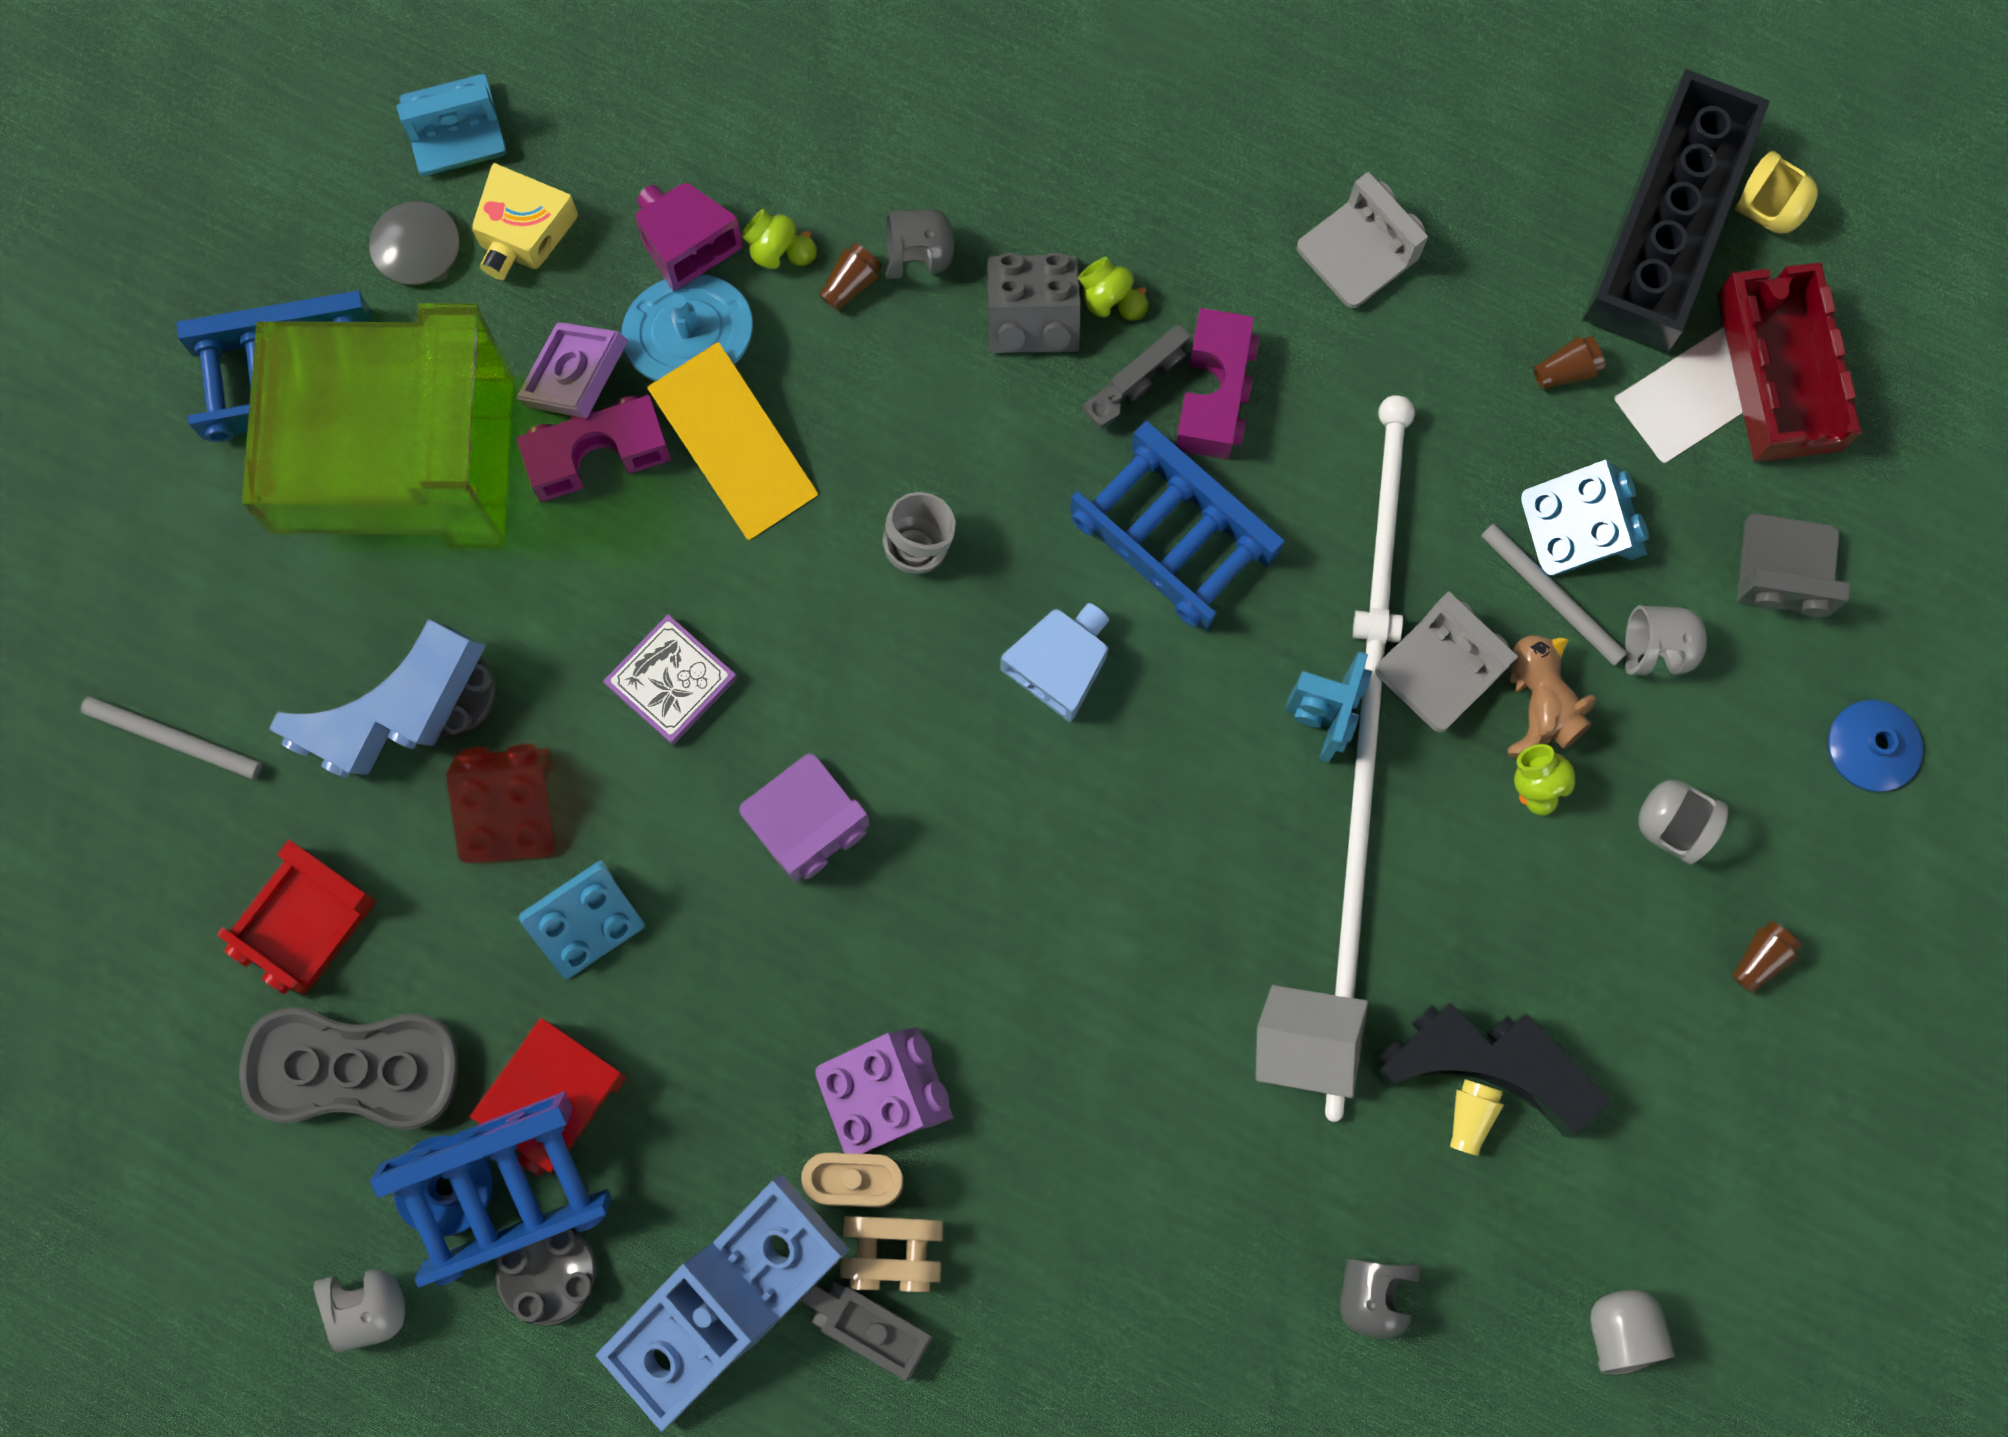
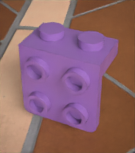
(804, 818)
(883, 1091)

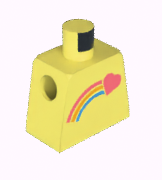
(519, 221)

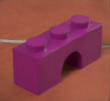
(1222, 347)
(555, 451)

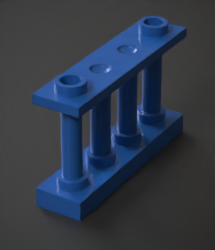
(222, 332)
(1185, 483)
(498, 1141)

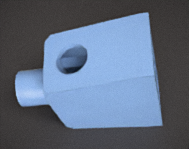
(1059, 659)

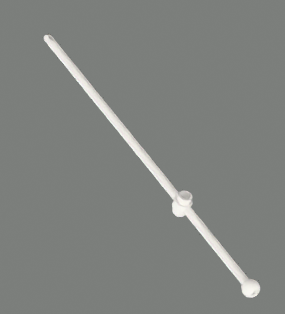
(1377, 628)

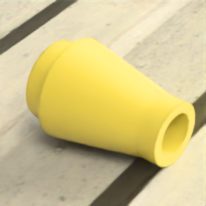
(1474, 1115)

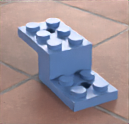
(721, 1302)

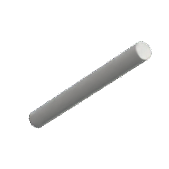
(1554, 594)
(171, 738)

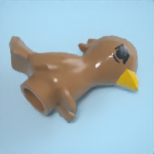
(1553, 705)

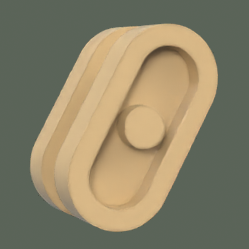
(852, 1180)
(913, 1273)

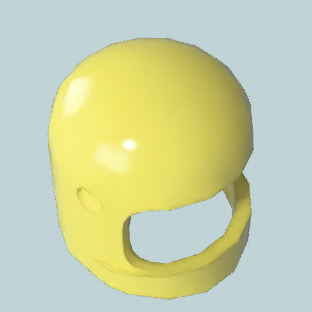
(1778, 195)

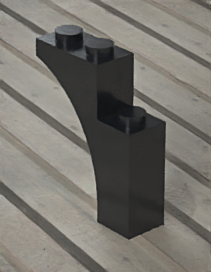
(1517, 1059)

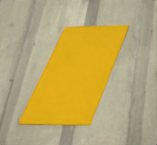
(732, 440)

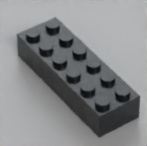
(1676, 211)

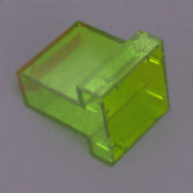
(381, 428)

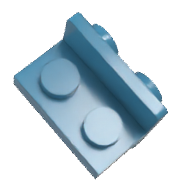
(452, 125)
(1330, 703)
(581, 920)

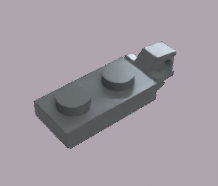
(1135, 378)
(868, 1328)

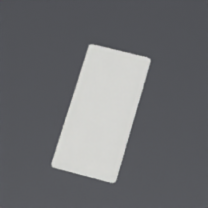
(1684, 398)

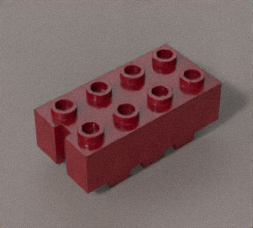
(1788, 362)

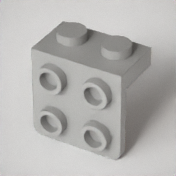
(1364, 243)
(1445, 663)

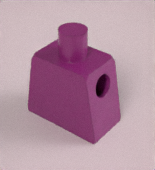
(685, 232)

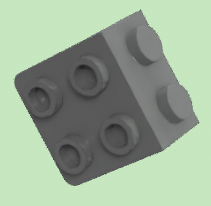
(1033, 303)
(1790, 566)

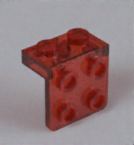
(501, 803)

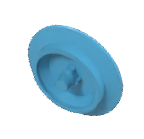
(675, 326)

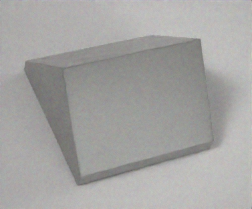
(1310, 1041)

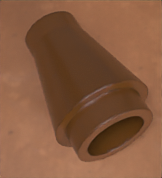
(850, 276)
(1571, 363)
(1766, 956)

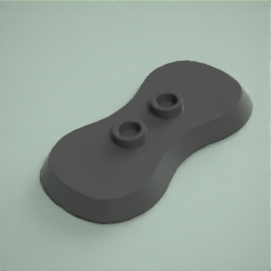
(384, 1070)

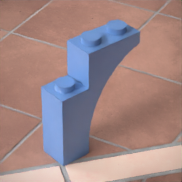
(405, 707)

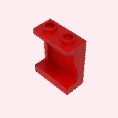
(297, 921)
(544, 1067)

